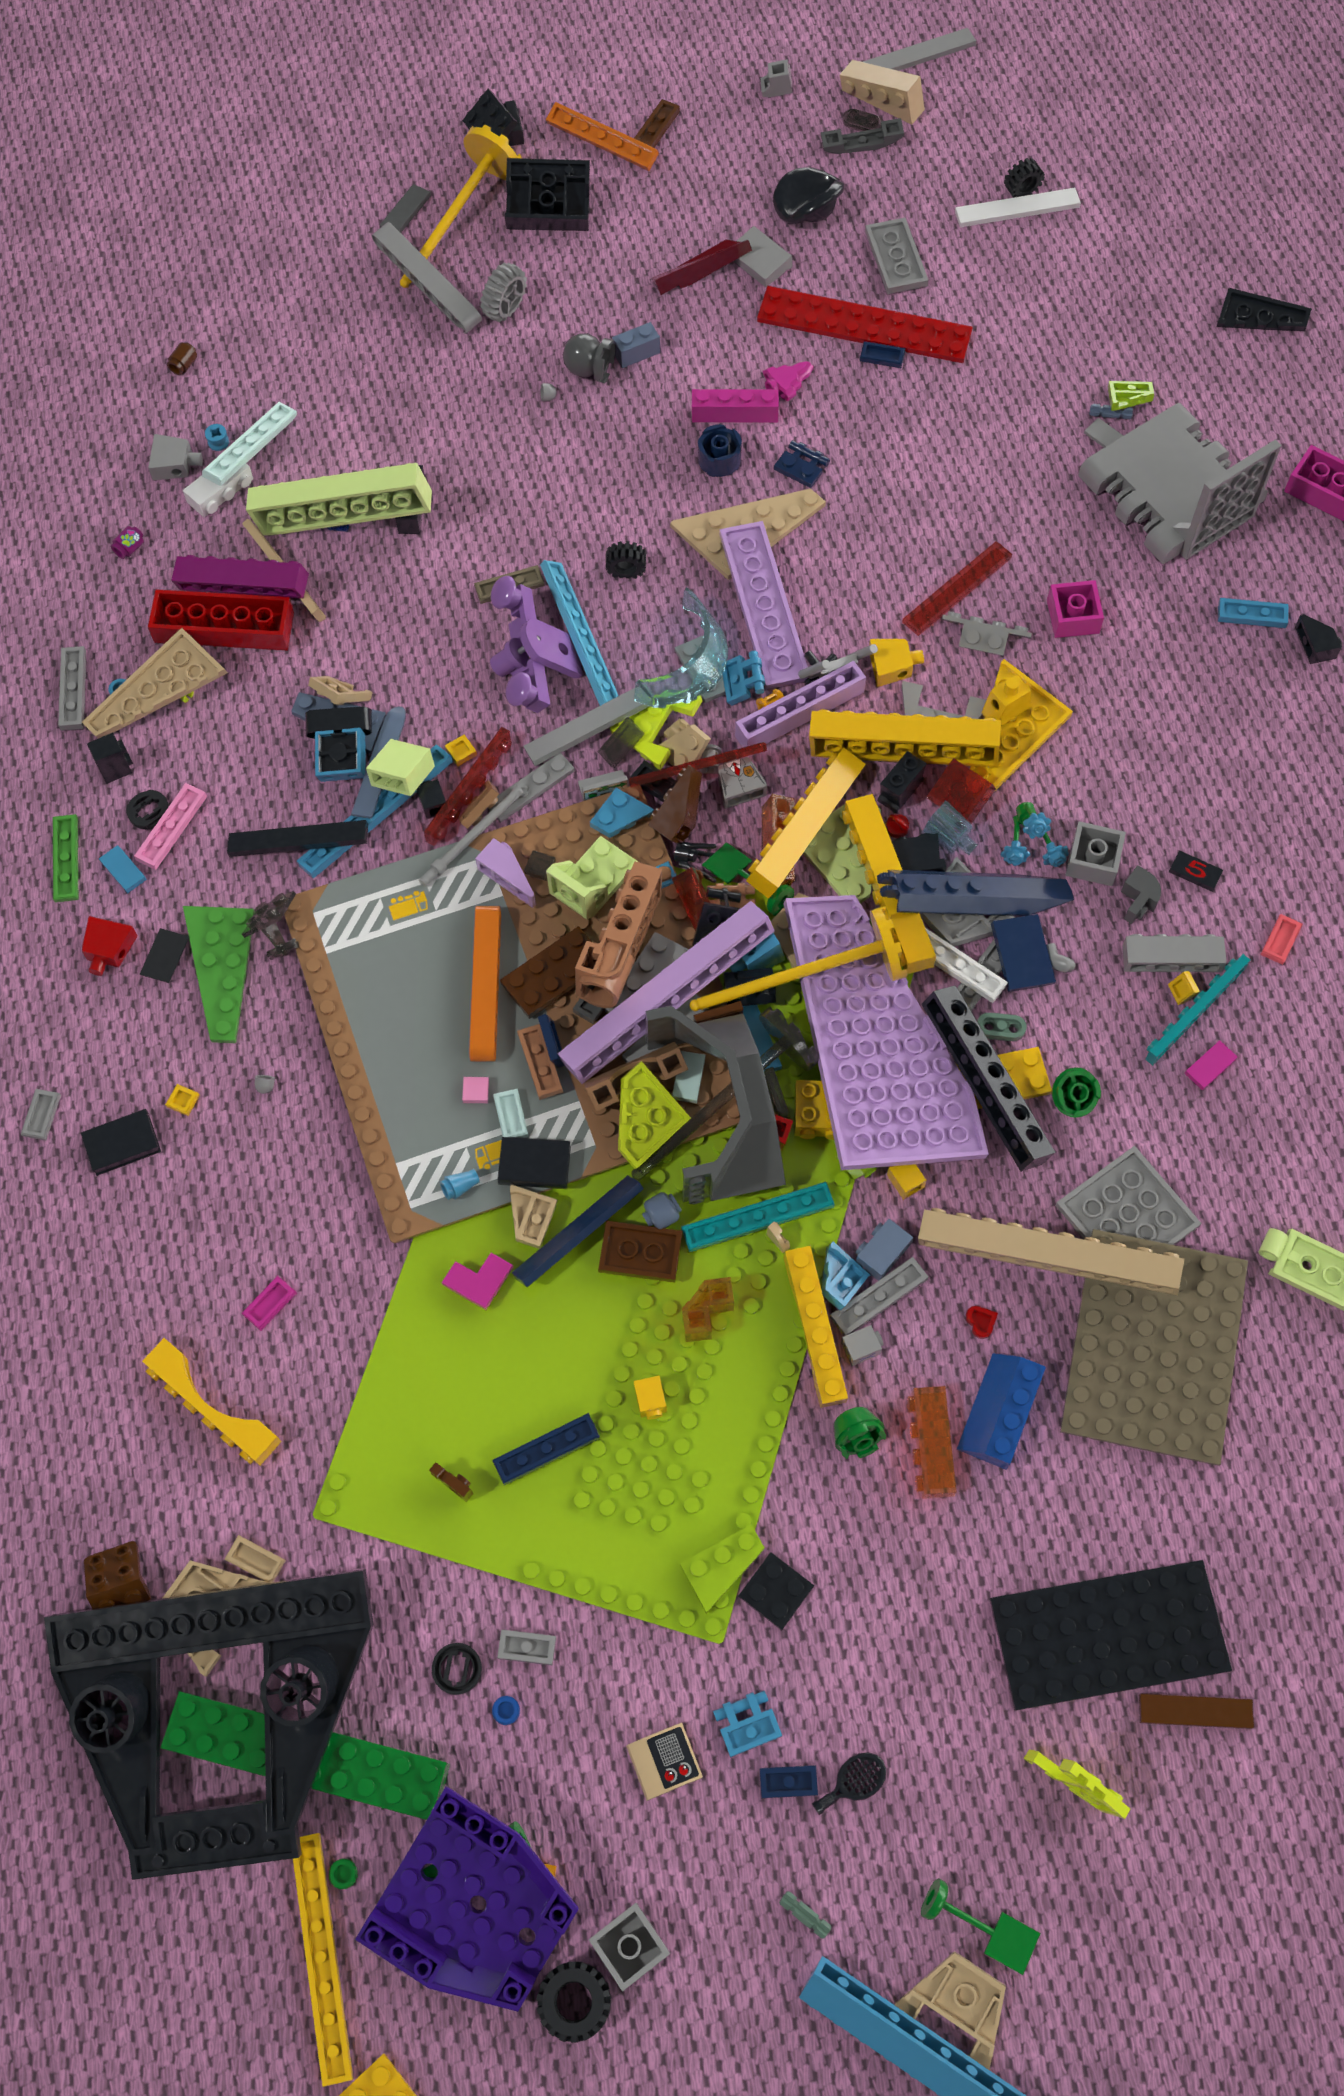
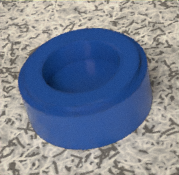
(506, 1710)

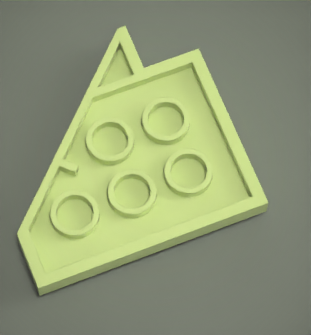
(837, 858)

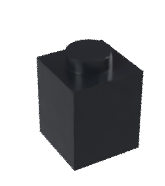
(431, 797)

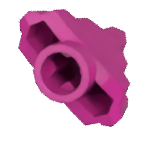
(787, 378)

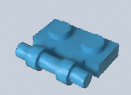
(736, 680)
(749, 1732)

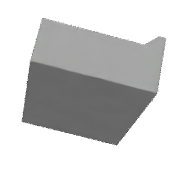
(766, 260)

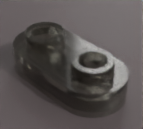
(861, 120)

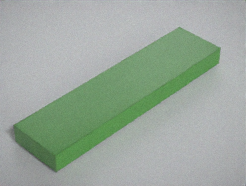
(65, 858)

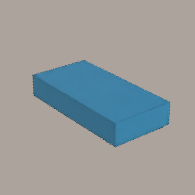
(122, 869)

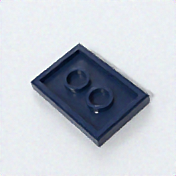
(1023, 953)

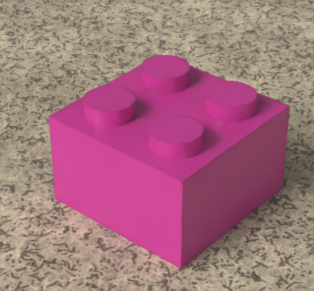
(1075, 609)

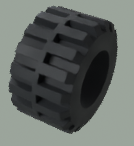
(547, 2002)

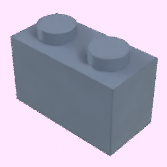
(636, 344)
(883, 1249)

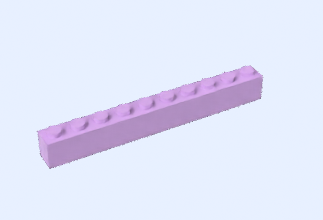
(668, 988)

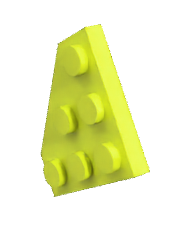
(646, 1115)

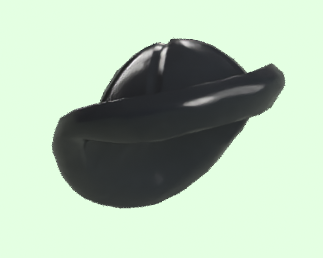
(806, 195)

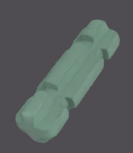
(805, 1914)

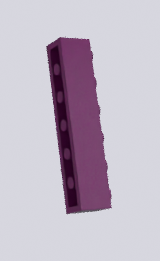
(240, 576)

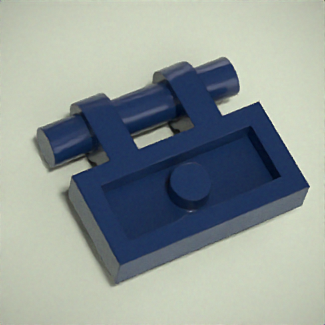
(799, 469)

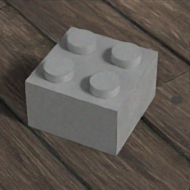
(1095, 853)
(629, 1946)

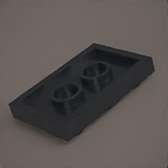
(492, 113)

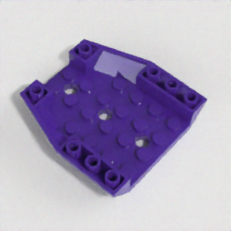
(438, 1934)

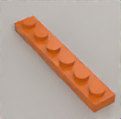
(602, 136)

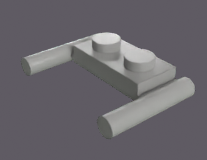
(825, 667)

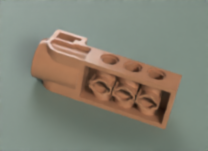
(611, 960)

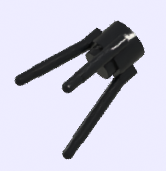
(687, 853)

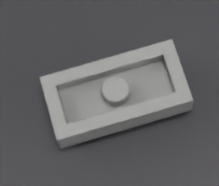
(526, 1647)

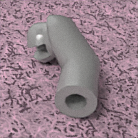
(1059, 962)

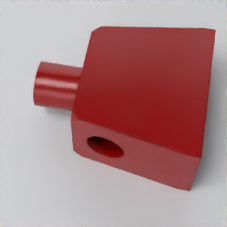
(106, 943)

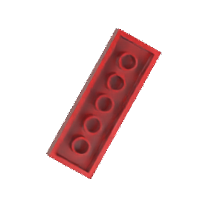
(222, 619)

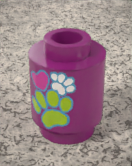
(127, 542)

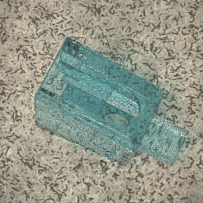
(951, 829)

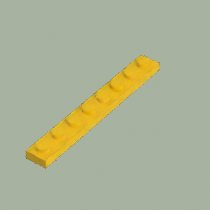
(322, 1963)

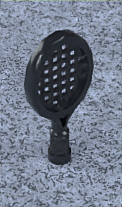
(830, 1798)

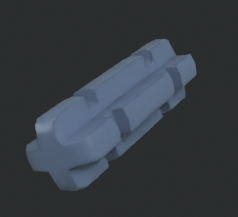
(1105, 411)

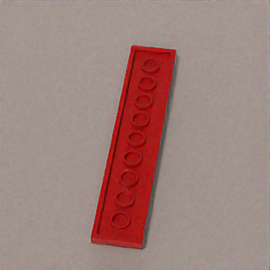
(864, 323)

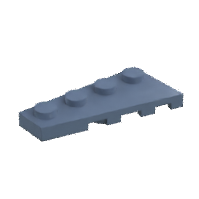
(307, 702)

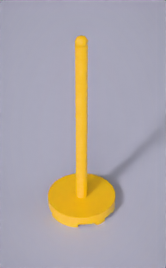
(491, 156)
(890, 953)

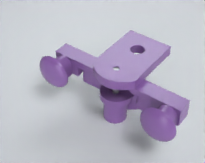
(531, 639)

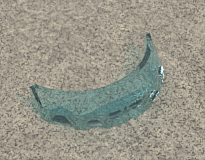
(695, 676)

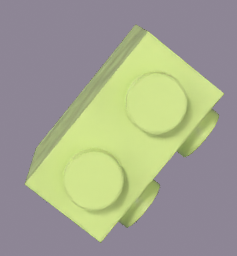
(400, 767)

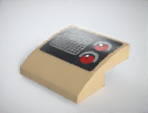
(664, 1761)

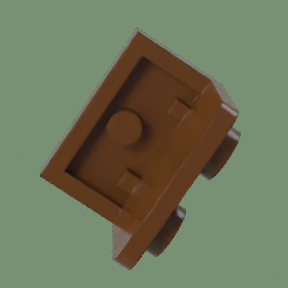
(115, 1577)

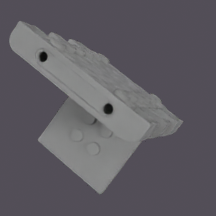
(1179, 483)

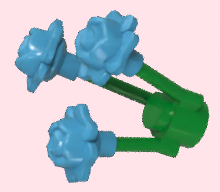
(1034, 826)

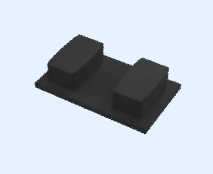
(164, 955)

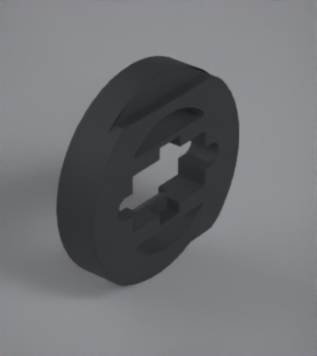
(135, 806)
(452, 1650)

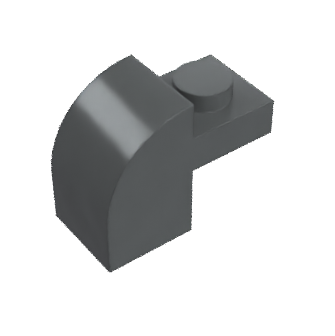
(1145, 892)

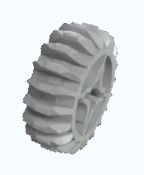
(503, 292)

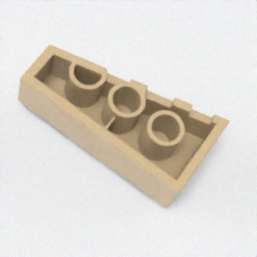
(885, 89)

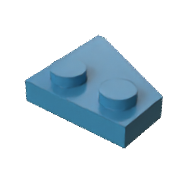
(619, 813)
(841, 1276)

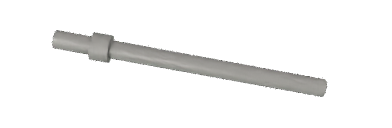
(439, 865)

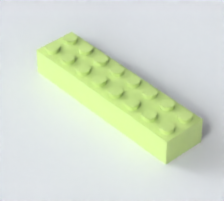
(339, 499)

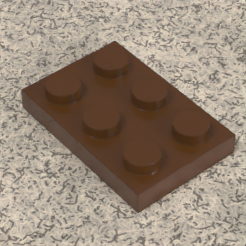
(640, 1251)

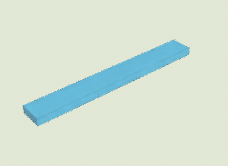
(579, 631)

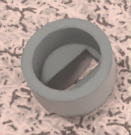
(547, 392)
(264, 1083)

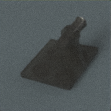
(265, 920)

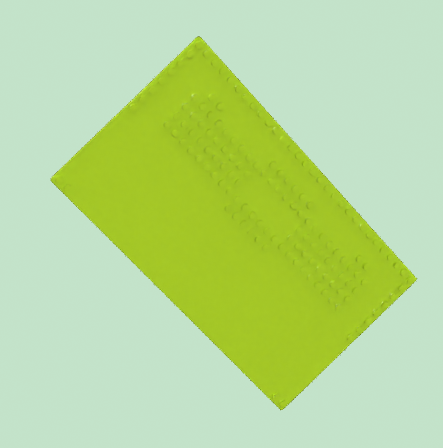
(481, 1382)

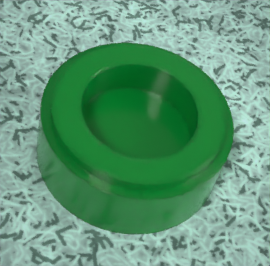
(343, 1873)

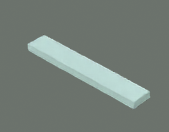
(249, 444)

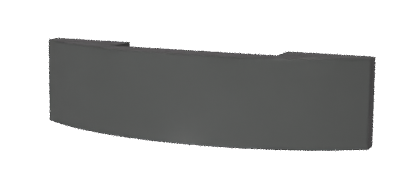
(867, 140)

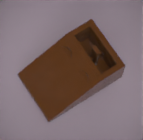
(679, 810)

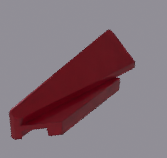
(701, 265)

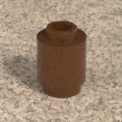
(181, 358)

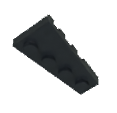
(1261, 312)

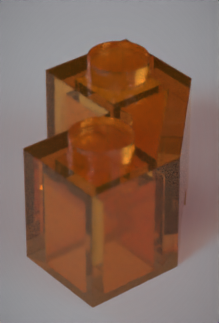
(711, 1297)

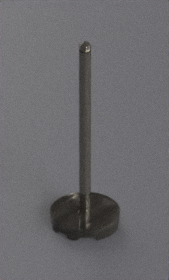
(787, 1039)

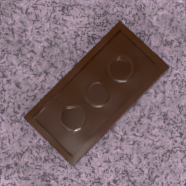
(547, 974)

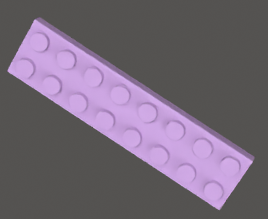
(764, 603)

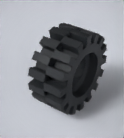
(1024, 178)
(625, 560)

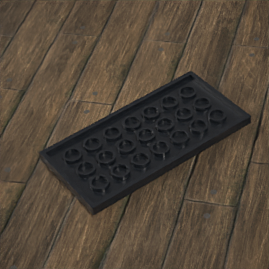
(1109, 1635)

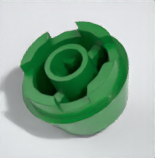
(1075, 1092)
(858, 1432)

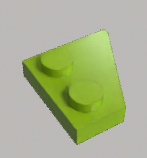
(1129, 393)

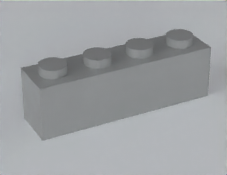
(1174, 953)

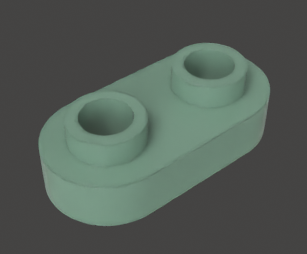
(1001, 1026)

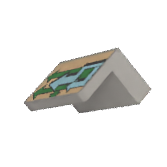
(602, 784)

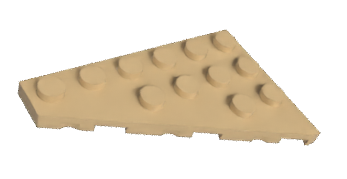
(778, 514)

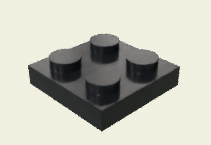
(776, 1591)

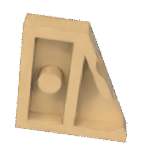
(338, 691)
(686, 745)
(531, 1215)

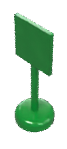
(729, 863)
(1009, 1940)

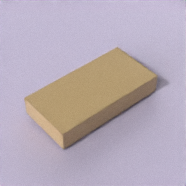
(255, 1559)

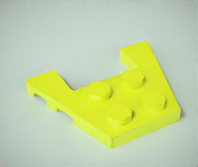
(650, 722)
(1081, 1783)

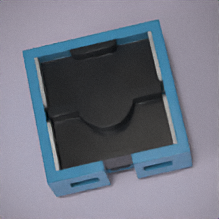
(340, 755)

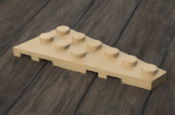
(165, 677)

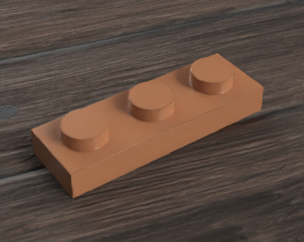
(539, 1063)

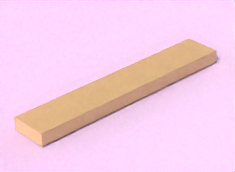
(272, 555)

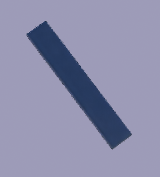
(577, 1231)

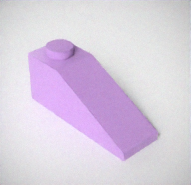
(501, 866)

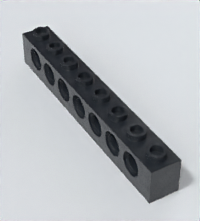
(988, 1078)

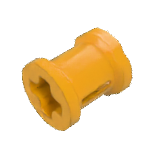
(762, 702)

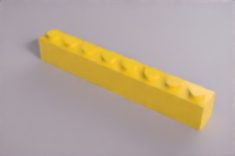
(805, 822)
(879, 856)

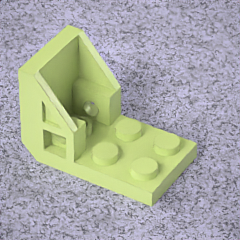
(591, 880)

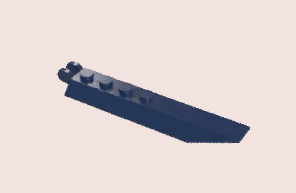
(973, 892)

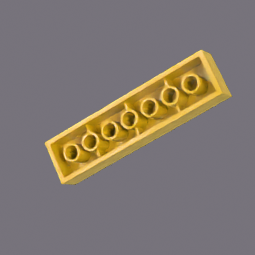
(890, 736)

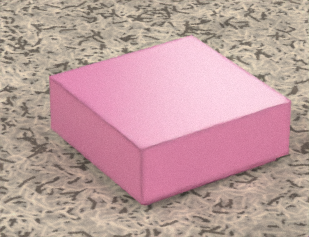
(475, 1089)

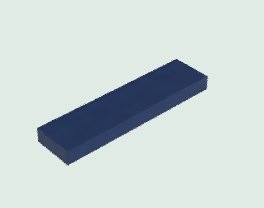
(546, 1449)

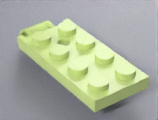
(1291, 1249)

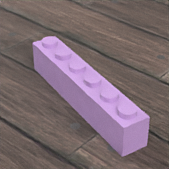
(797, 706)

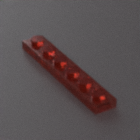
(464, 791)

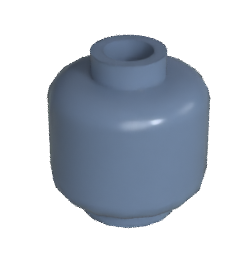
(661, 1210)

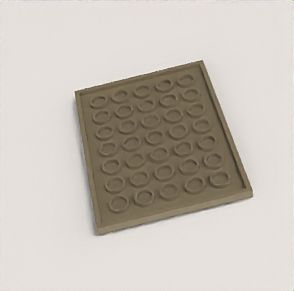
(1155, 1363)

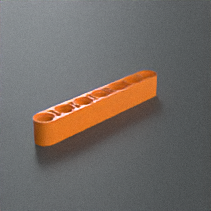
(485, 984)

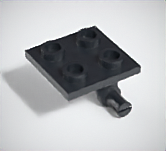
(714, 914)

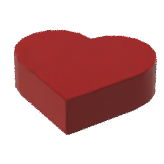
(981, 1320)

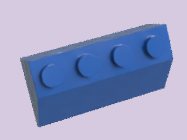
(1001, 1409)

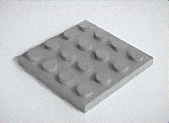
(1129, 1201)

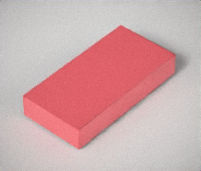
(1281, 939)

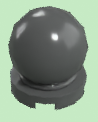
(588, 357)

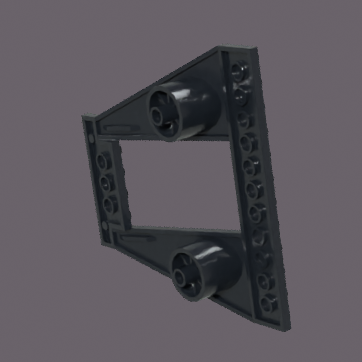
(119, 1650)

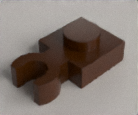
(457, 1484)

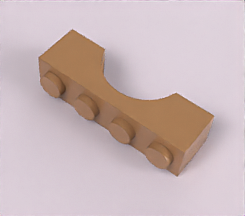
(662, 1063)

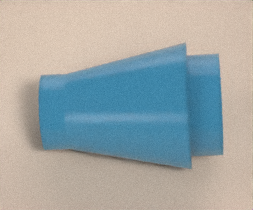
(457, 1184)

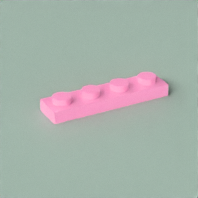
(170, 826)

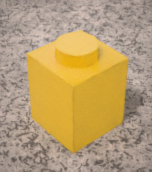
(906, 1179)
(650, 1397)

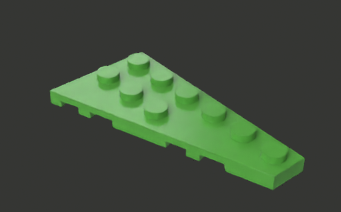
(220, 964)

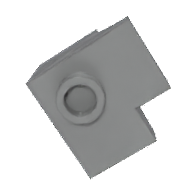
(777, 80)

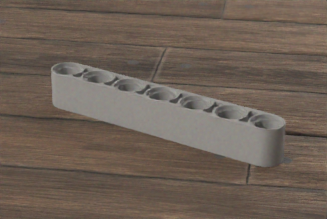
(426, 277)

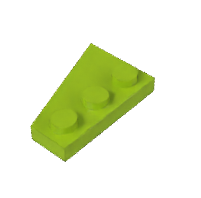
(720, 1565)

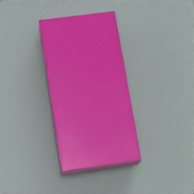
(1211, 1065)
(269, 1303)

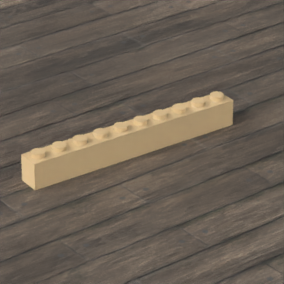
(1051, 1251)

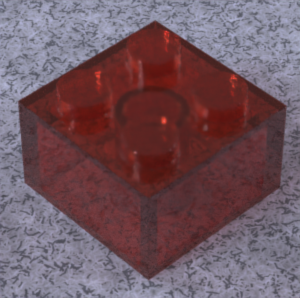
(962, 790)

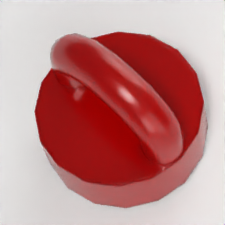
(897, 825)

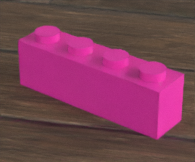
(735, 405)

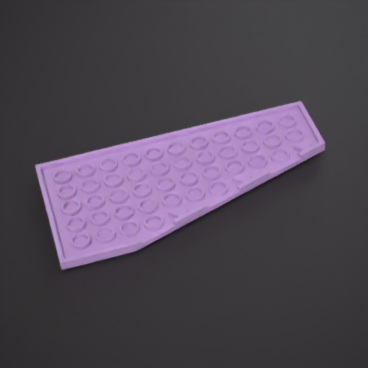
(880, 1058)

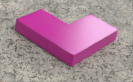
(481, 1286)

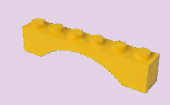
(816, 1327)
(249, 1435)

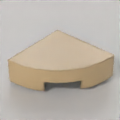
(773, 1233)

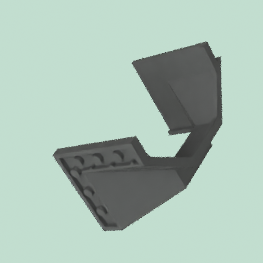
(753, 1152)

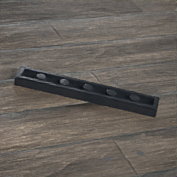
(297, 838)

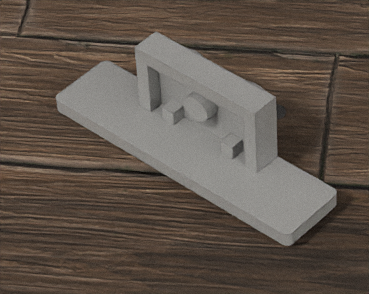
(985, 636)

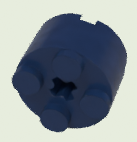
(719, 450)

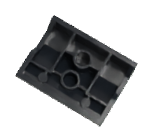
(547, 194)

